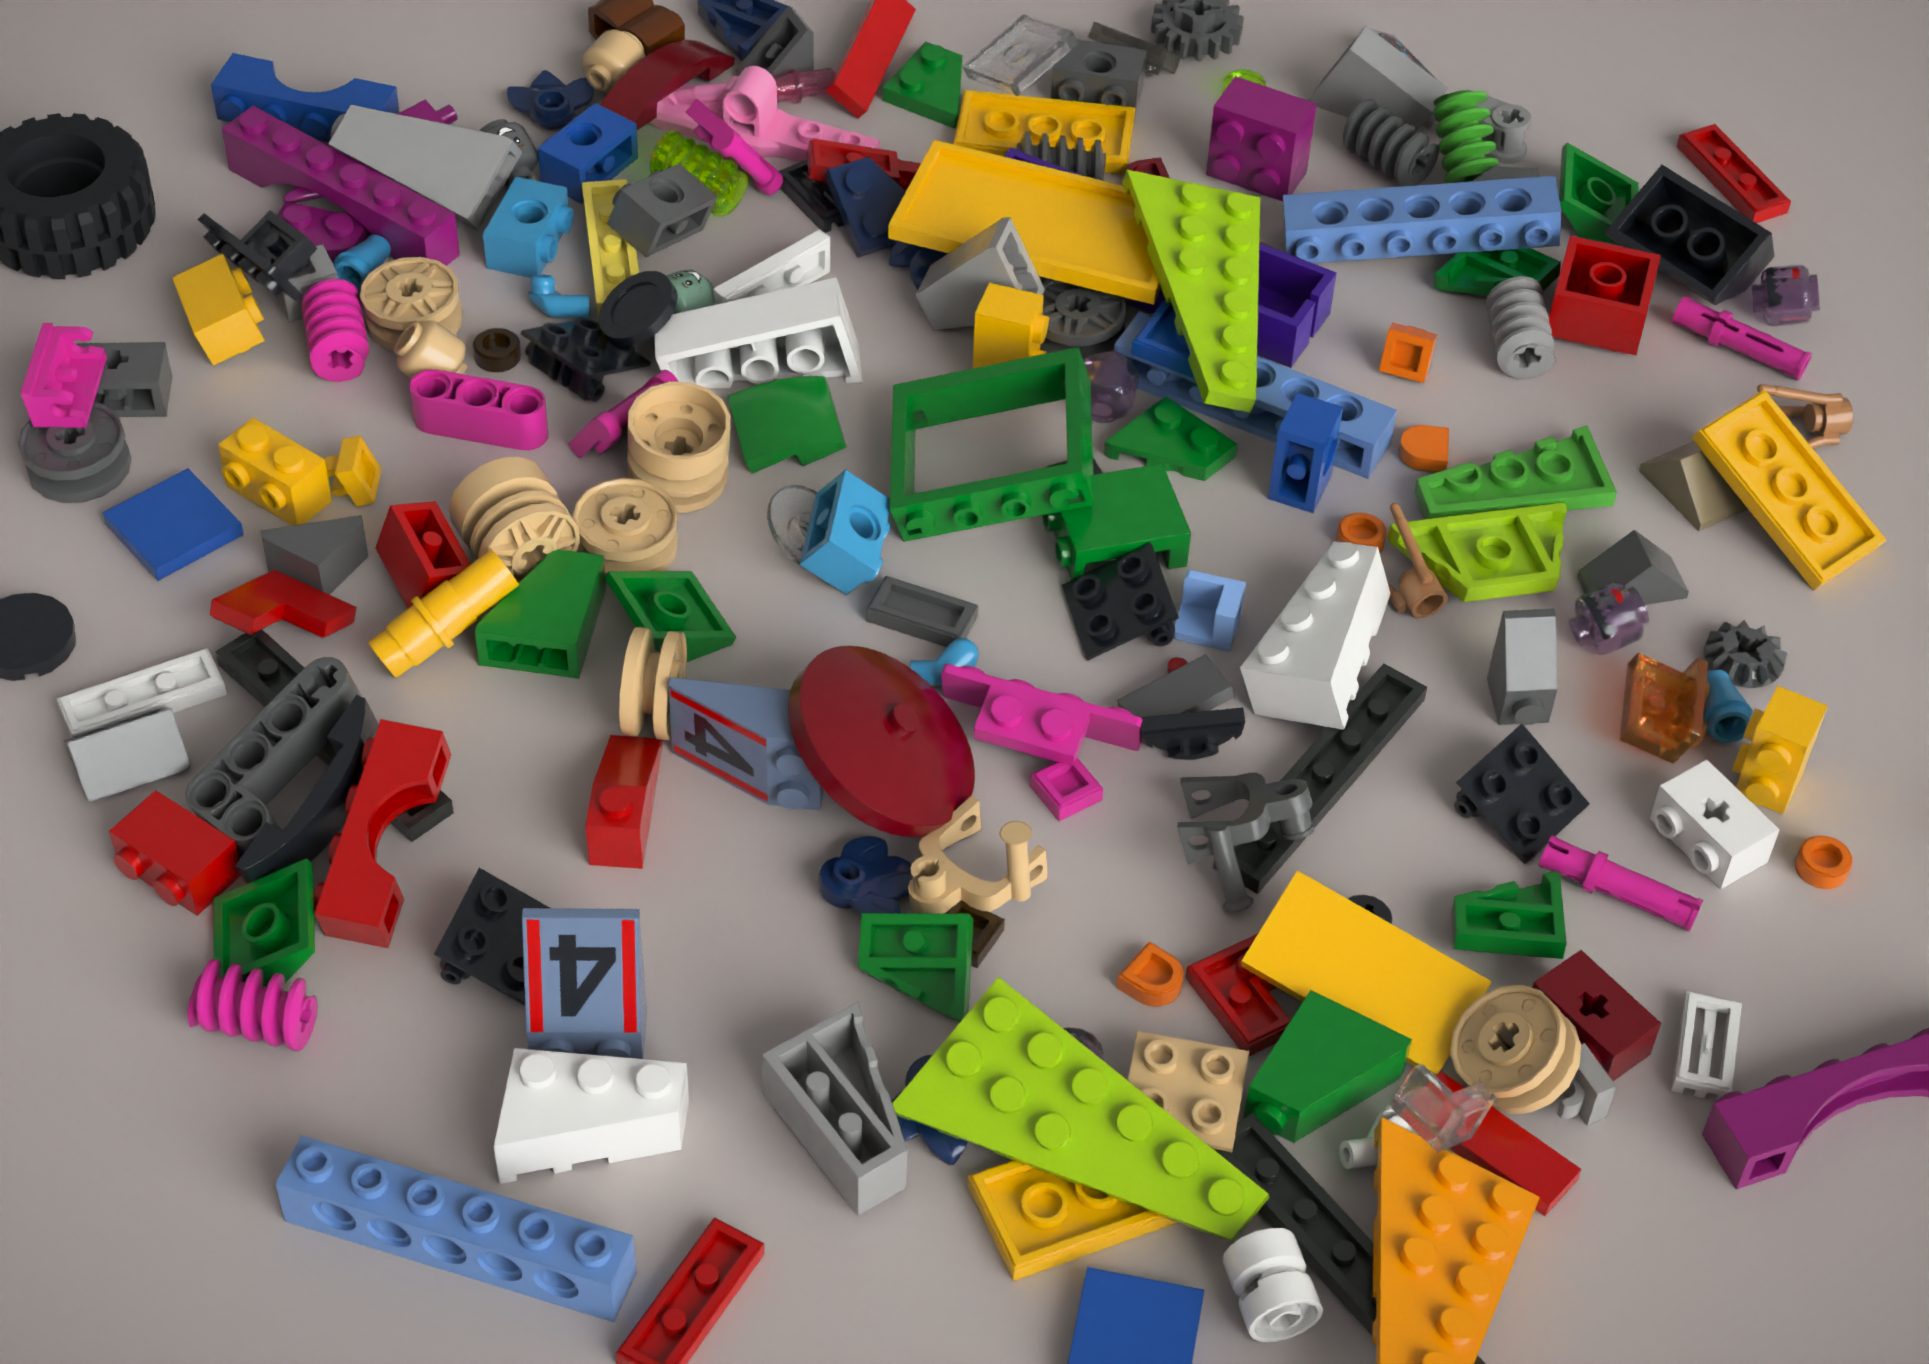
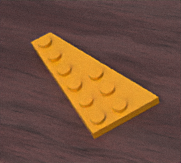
(1439, 1249)

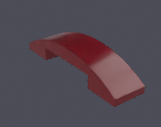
(661, 74)

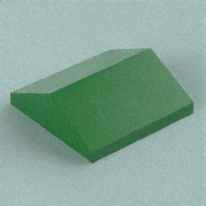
(1592, 193)
(672, 603)
(267, 923)

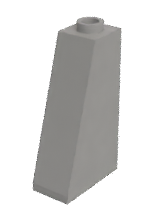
(437, 160)

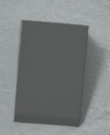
(784, 46)
(317, 552)
(1636, 564)

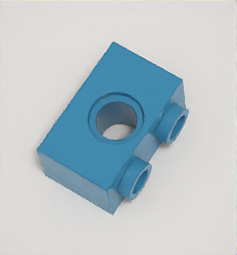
(527, 227)
(846, 533)

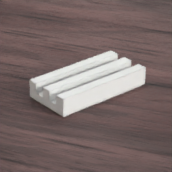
(1701, 1081)

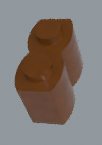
(650, 23)

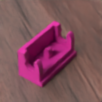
(62, 377)

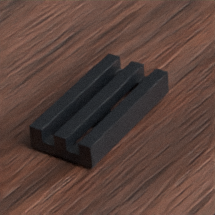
(810, 196)

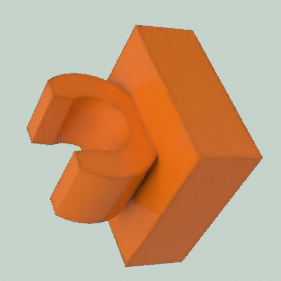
(1408, 352)

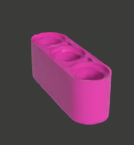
(479, 409)

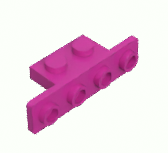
(1037, 720)

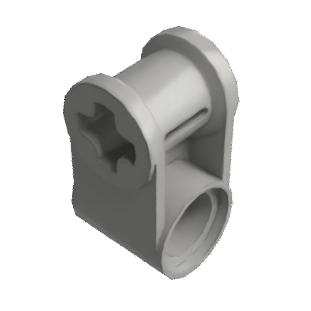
(1506, 130)

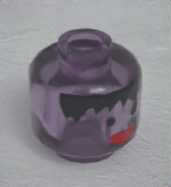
(1786, 295)
(1112, 385)
(1609, 618)

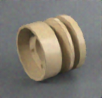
(680, 443)
(514, 513)

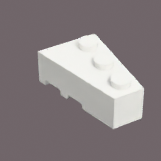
(587, 1109)

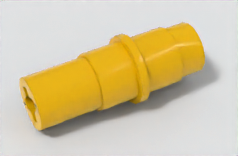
(442, 614)

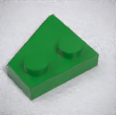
(928, 84)
(1176, 439)
(920, 957)

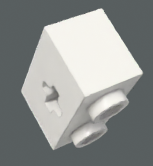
(1713, 824)

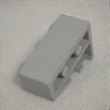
(838, 1107)

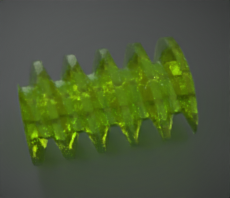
(708, 167)

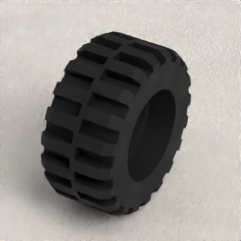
(106, 205)

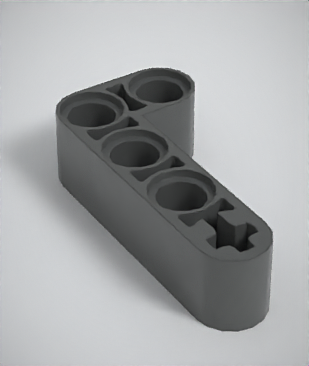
(311, 703)

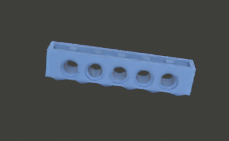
(1423, 219)
(1364, 425)
(457, 1228)

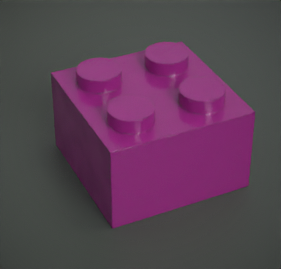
(1260, 138)

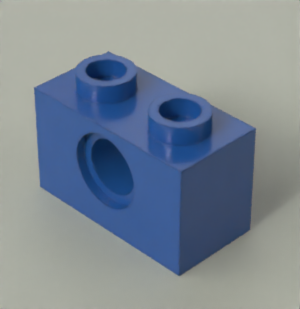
(588, 150)
(1305, 452)

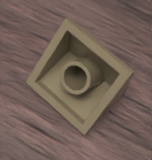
(1693, 486)

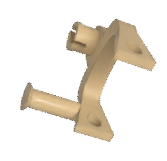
(941, 884)

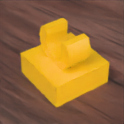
(355, 471)

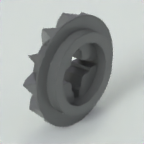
(1741, 667)

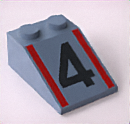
(742, 739)
(584, 981)

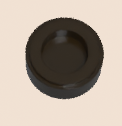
(497, 350)

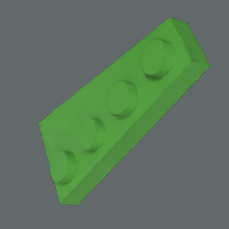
(1545, 475)

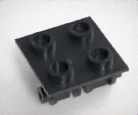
(579, 355)
(1122, 603)
(1520, 794)
(487, 936)

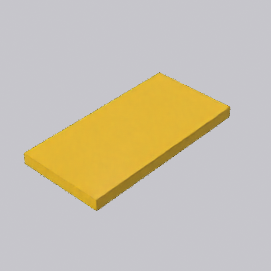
(1068, 222)

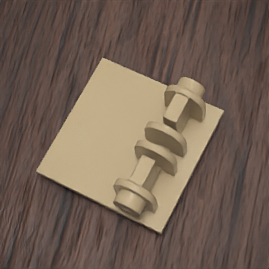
(1192, 1083)

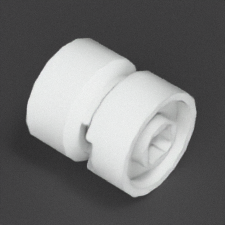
(1272, 1285)

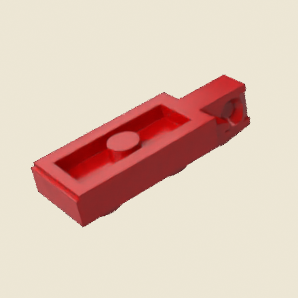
(829, 154)

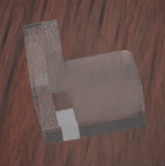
(1437, 1112)

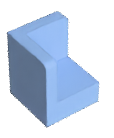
(1209, 610)

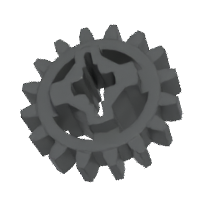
(1197, 27)

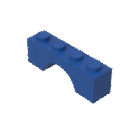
(253, 82)

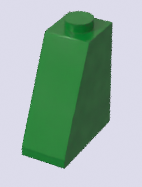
(547, 618)
(1323, 1068)

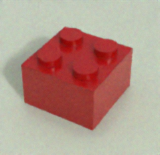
(1603, 295)

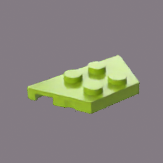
(1492, 550)

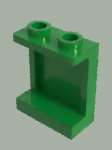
(1127, 513)

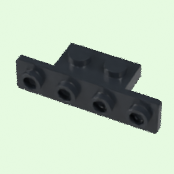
(266, 253)

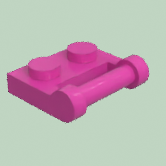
(731, 146)
(607, 427)

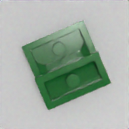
(786, 421)

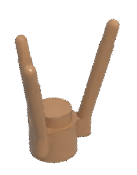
(1825, 416)
(1418, 585)

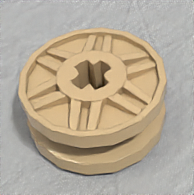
(409, 293)
(628, 524)
(647, 679)
(1516, 1048)

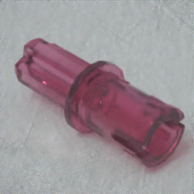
(801, 85)

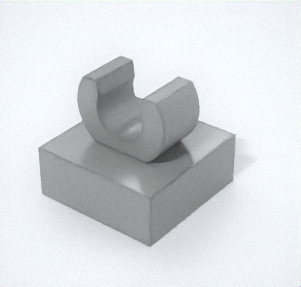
(1589, 1091)

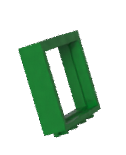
(982, 393)

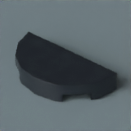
(1193, 733)

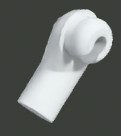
(1361, 1152)

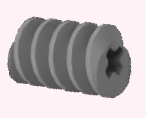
(1520, 328)

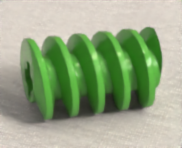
(1463, 135)

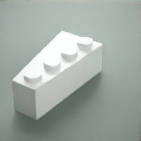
(763, 339)
(1320, 640)

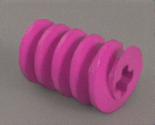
(335, 330)
(252, 1007)

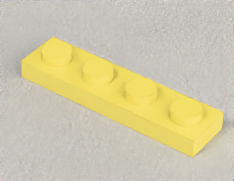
(610, 253)

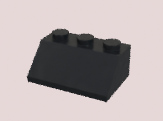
(1697, 236)

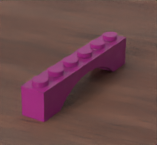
(277, 153)
(1764, 1128)

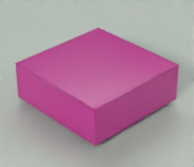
(1066, 788)

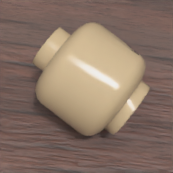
(611, 58)
(429, 348)

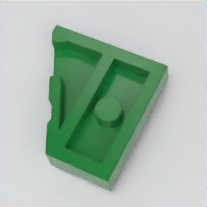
(1483, 270)
(1512, 919)

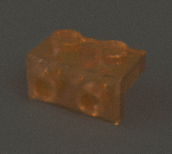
(1664, 707)

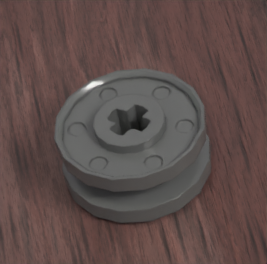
(1081, 318)
(77, 461)

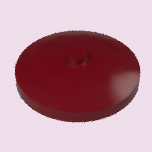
(880, 741)

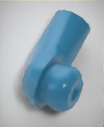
(555, 304)
(958, 653)

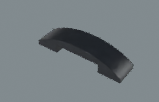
(323, 809)

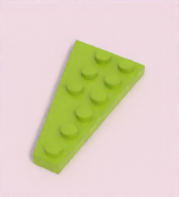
(1209, 271)
(1052, 1104)

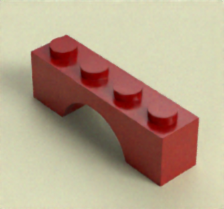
(400, 771)

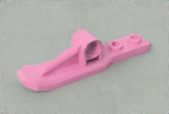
(751, 109)

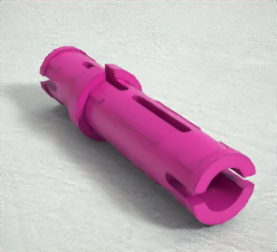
(1724, 330)
(1619, 882)

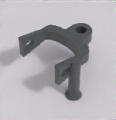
(1271, 802)

